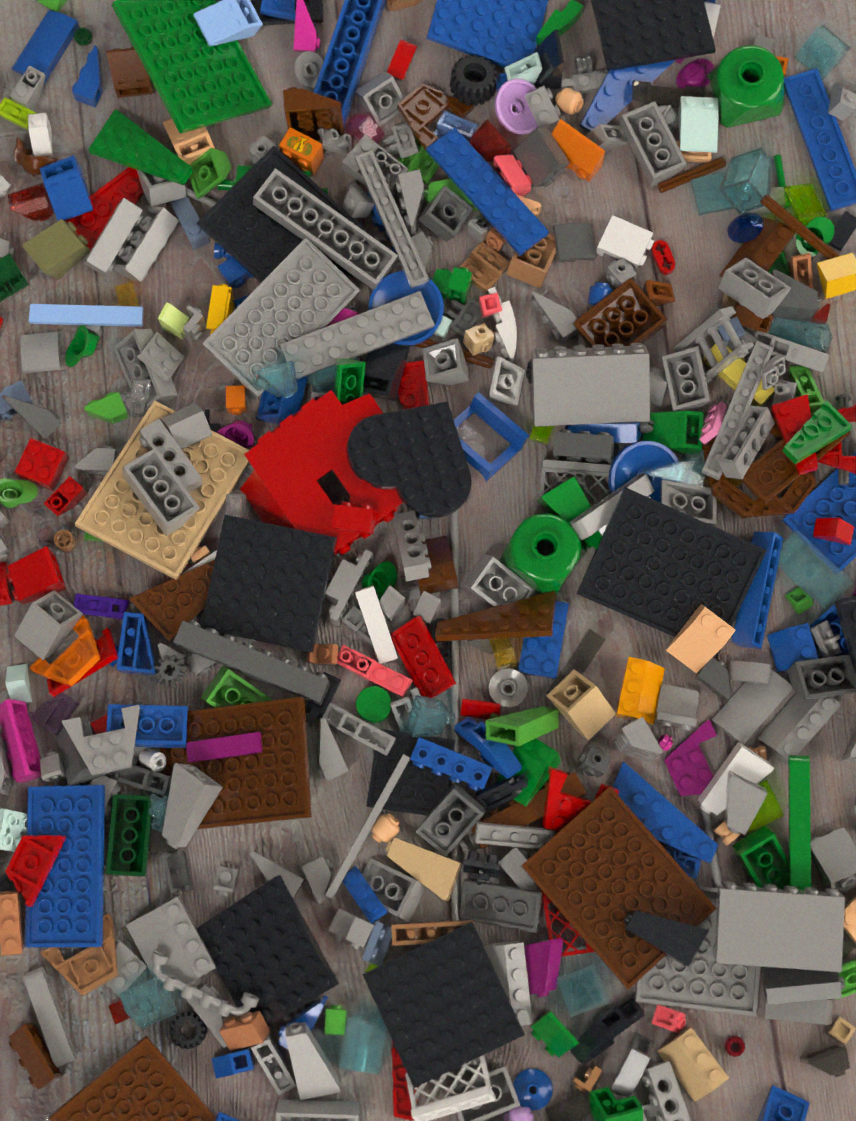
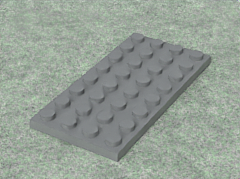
(288, 304)

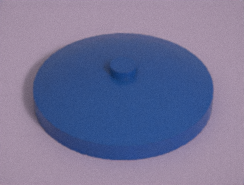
(396, 287)
(634, 460)

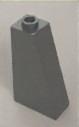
(800, 985)

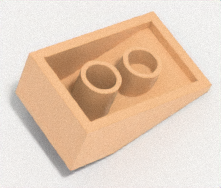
(700, 639)

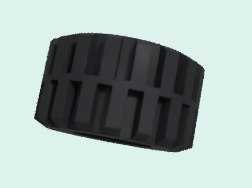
(477, 69)

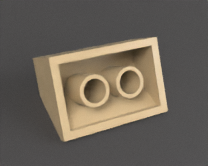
(693, 1064)

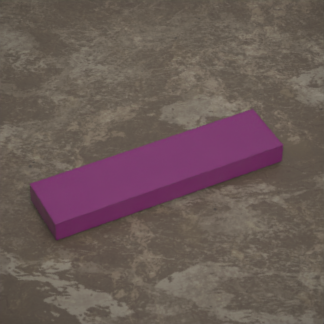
(224, 747)

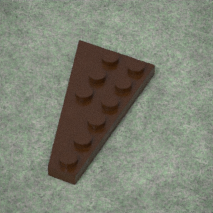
(176, 600)
(512, 620)

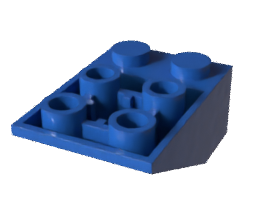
(66, 188)

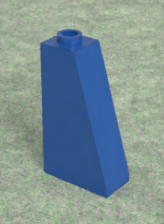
(622, 432)

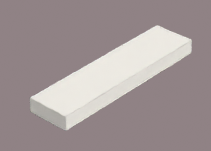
(376, 624)

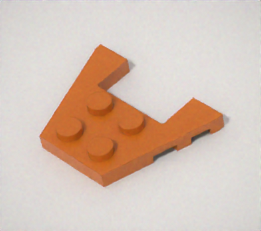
(74, 660)

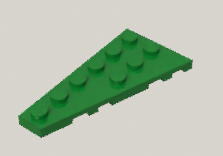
(131, 146)

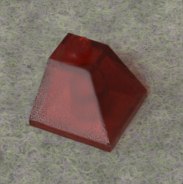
(489, 142)
(31, 203)

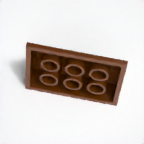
(310, 112)
(621, 318)

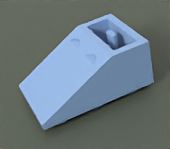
(228, 21)

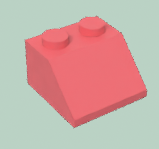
(511, 173)

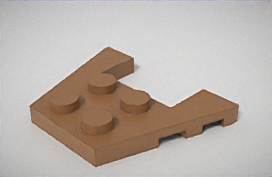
(91, 966)

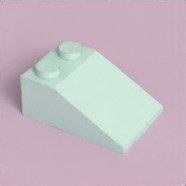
(698, 124)

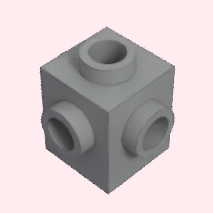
(260, 148)
(620, 272)

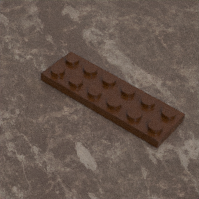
(776, 471)

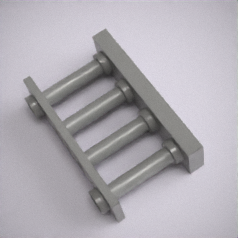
(710, 327)

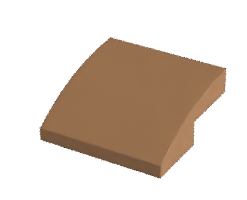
(486, 266)

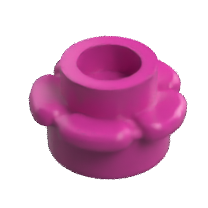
(665, 742)

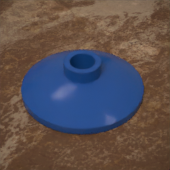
(536, 1078)

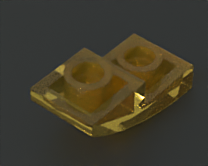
(126, 295)

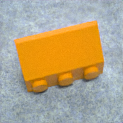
(640, 690)

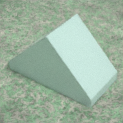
(525, 69)
(18, 683)

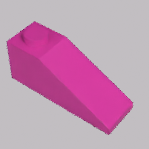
(305, 34)

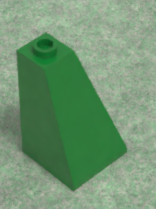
(568, 503)

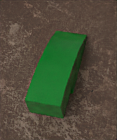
(561, 20)

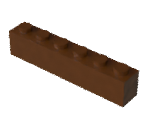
(522, 816)

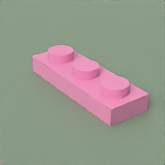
(713, 422)

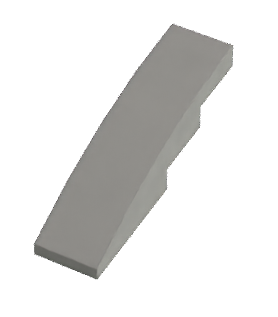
(359, 729)

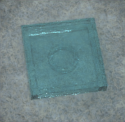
(708, 196)

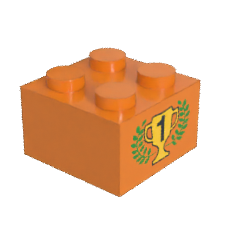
(302, 151)

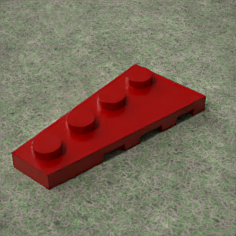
(414, 386)
(790, 418)
(107, 654)
(401, 1098)

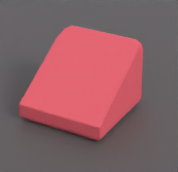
(489, 304)

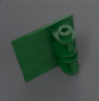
(10, 277)

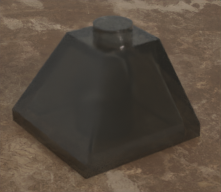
(829, 1060)

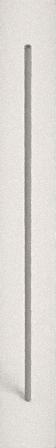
(455, 689)

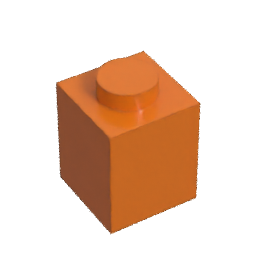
(236, 400)

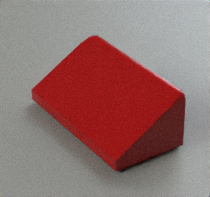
(479, 709)

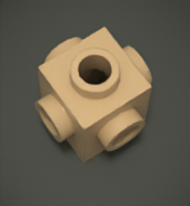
(478, 339)

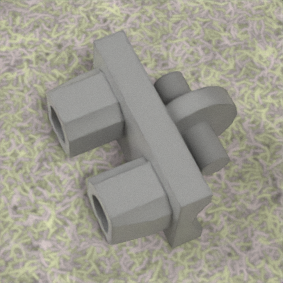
(333, 141)
(784, 391)
(826, 640)

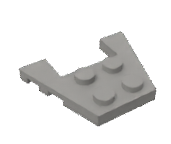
(106, 750)

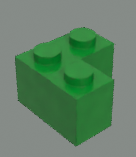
(453, 284)
(606, 1108)

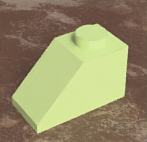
(173, 320)

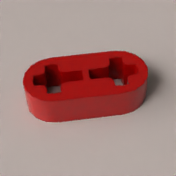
(659, 259)

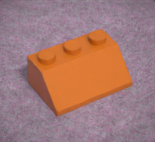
(582, 153)

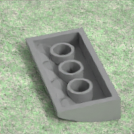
(751, 707)

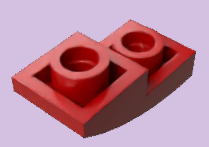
(401, 59)

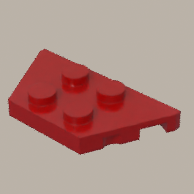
(33, 863)

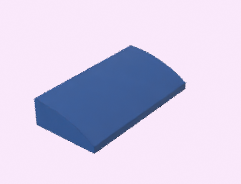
(47, 44)
(157, 725)

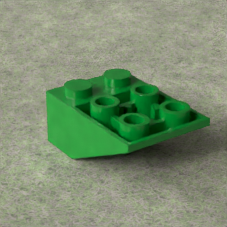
(677, 431)

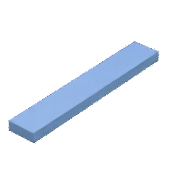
(86, 315)

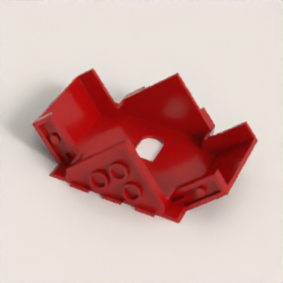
(300, 453)

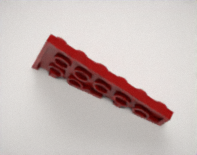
(105, 201)

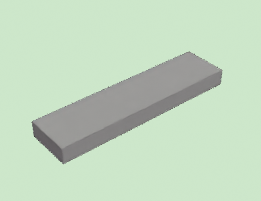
(511, 835)

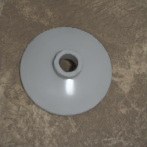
(313, 63)
(510, 678)

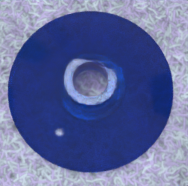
(745, 227)

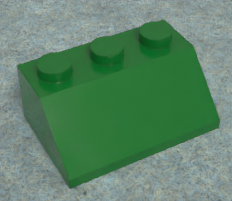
(348, 379)

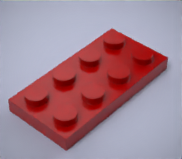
(422, 658)

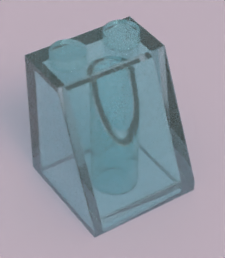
(747, 180)
(363, 1045)

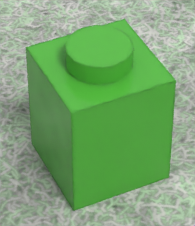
(335, 1020)

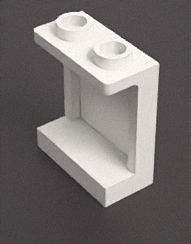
(625, 241)

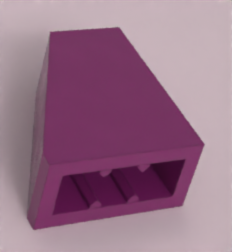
(543, 966)

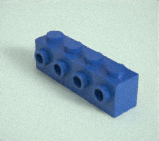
(451, 763)

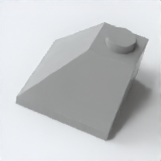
(445, 363)

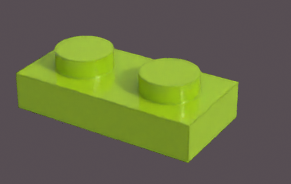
(15, 113)

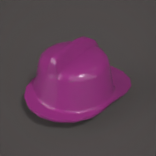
(694, 74)
(238, 432)

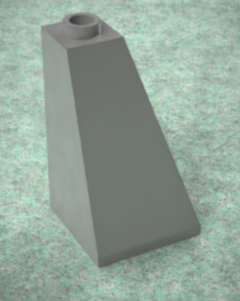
(188, 803)

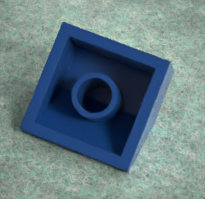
(791, 646)

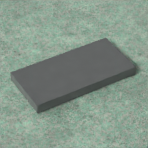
(501, 905)

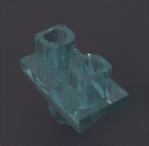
(158, 811)

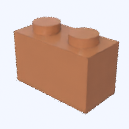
(244, 1030)

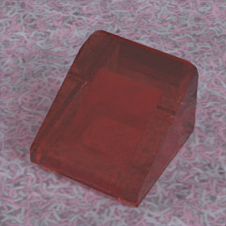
(822, 315)
(118, 1012)

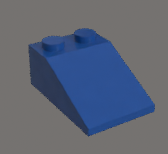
(783, 1106)

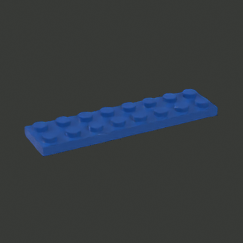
(822, 138)
(487, 191)

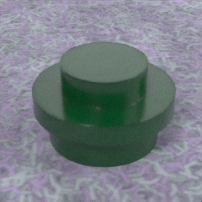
(83, 36)

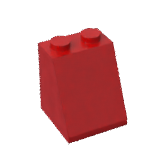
(35, 576)

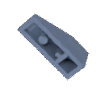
(188, 219)

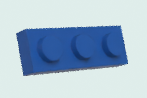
(364, 895)

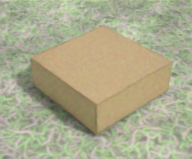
(841, 1030)

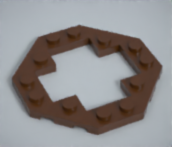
(745, 506)

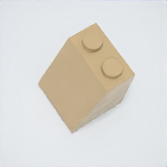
(581, 704)

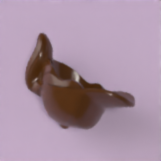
(28, 161)

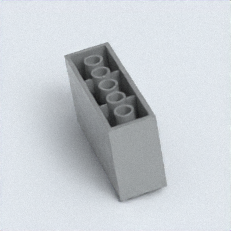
(590, 385)
(779, 927)

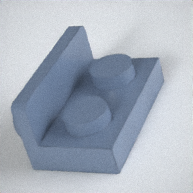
(378, 944)

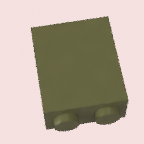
(57, 248)

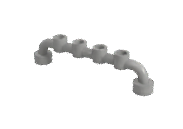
(189, 990)

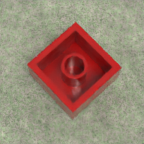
(42, 464)

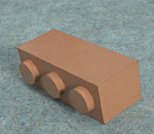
(10, 923)

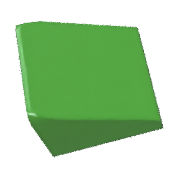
(799, 600)

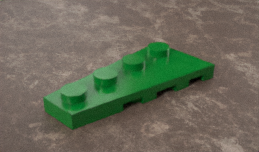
(816, 433)

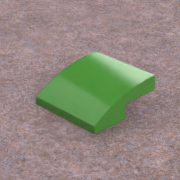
(420, 161)

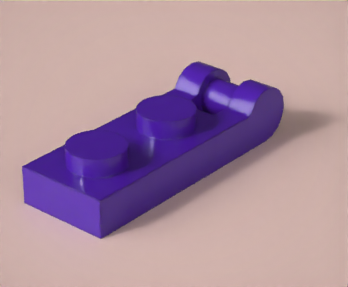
(100, 606)

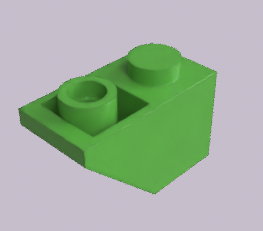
(109, 409)

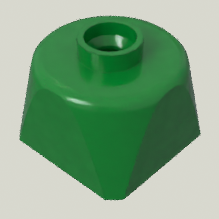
(747, 85)
(541, 571)

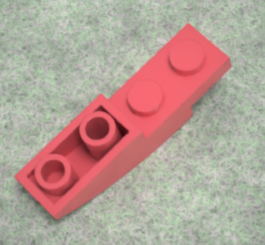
(373, 671)

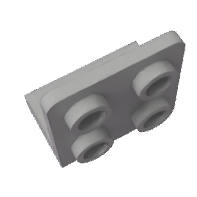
(677, 707)

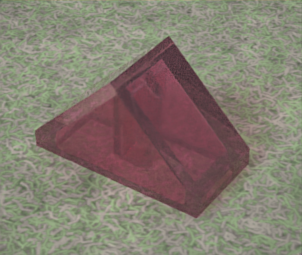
(364, 125)

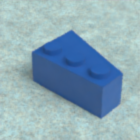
(135, 646)

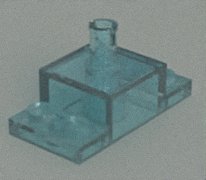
(813, 570)

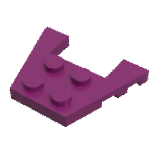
(688, 765)

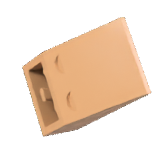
(189, 144)

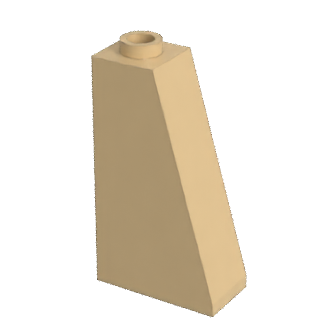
(429, 868)

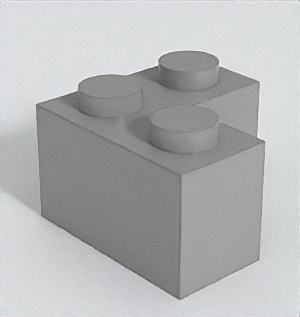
(351, 928)

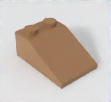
(534, 263)

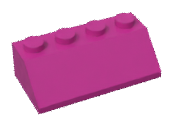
(20, 741)

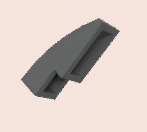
(144, 779)

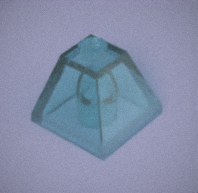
(277, 379)

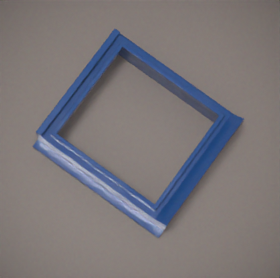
(502, 425)

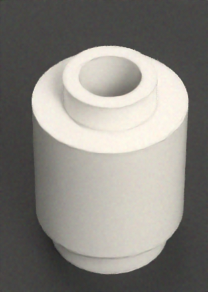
(152, 760)

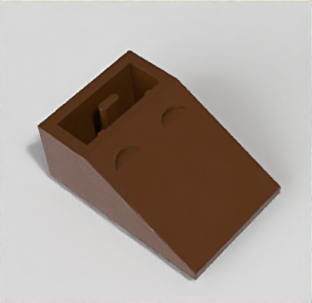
(128, 73)

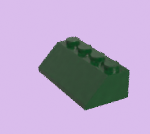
(129, 836)

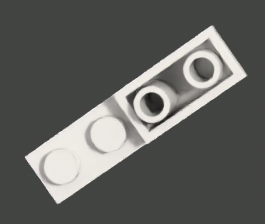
(505, 331)

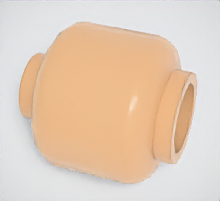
(569, 101)
(385, 828)

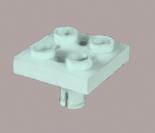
(10, 828)

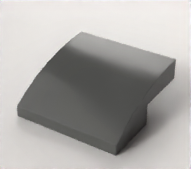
(574, 242)

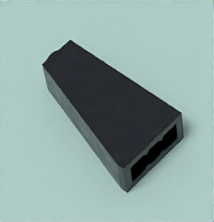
(670, 937)

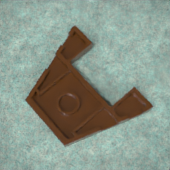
(424, 106)

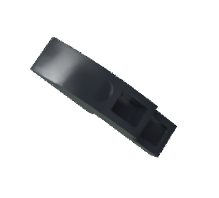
(605, 1029)

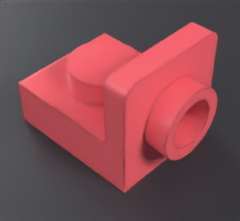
(669, 1019)

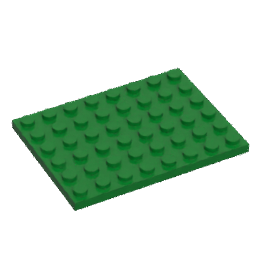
(193, 80)

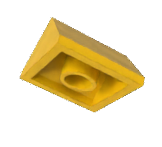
(838, 275)

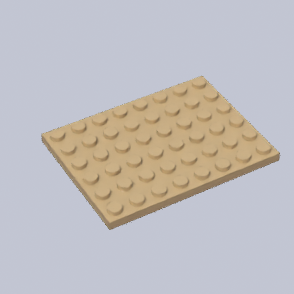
(124, 522)

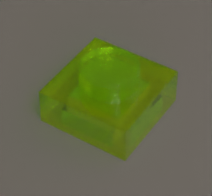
(541, 434)

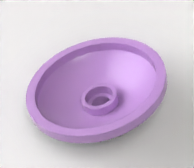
(512, 95)

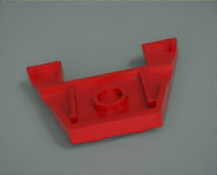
(834, 457)
(560, 806)

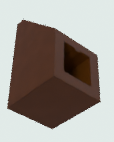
(750, 320)

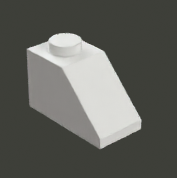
(40, 134)

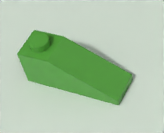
(806, 385)

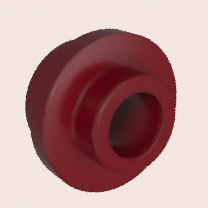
(741, 1046)

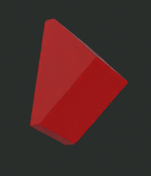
(833, 530)

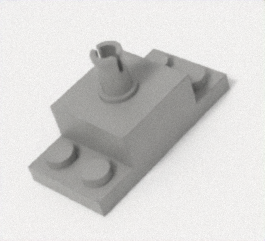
(345, 583)

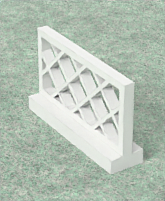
(454, 1103)

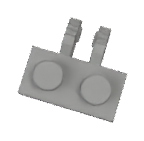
(401, 141)

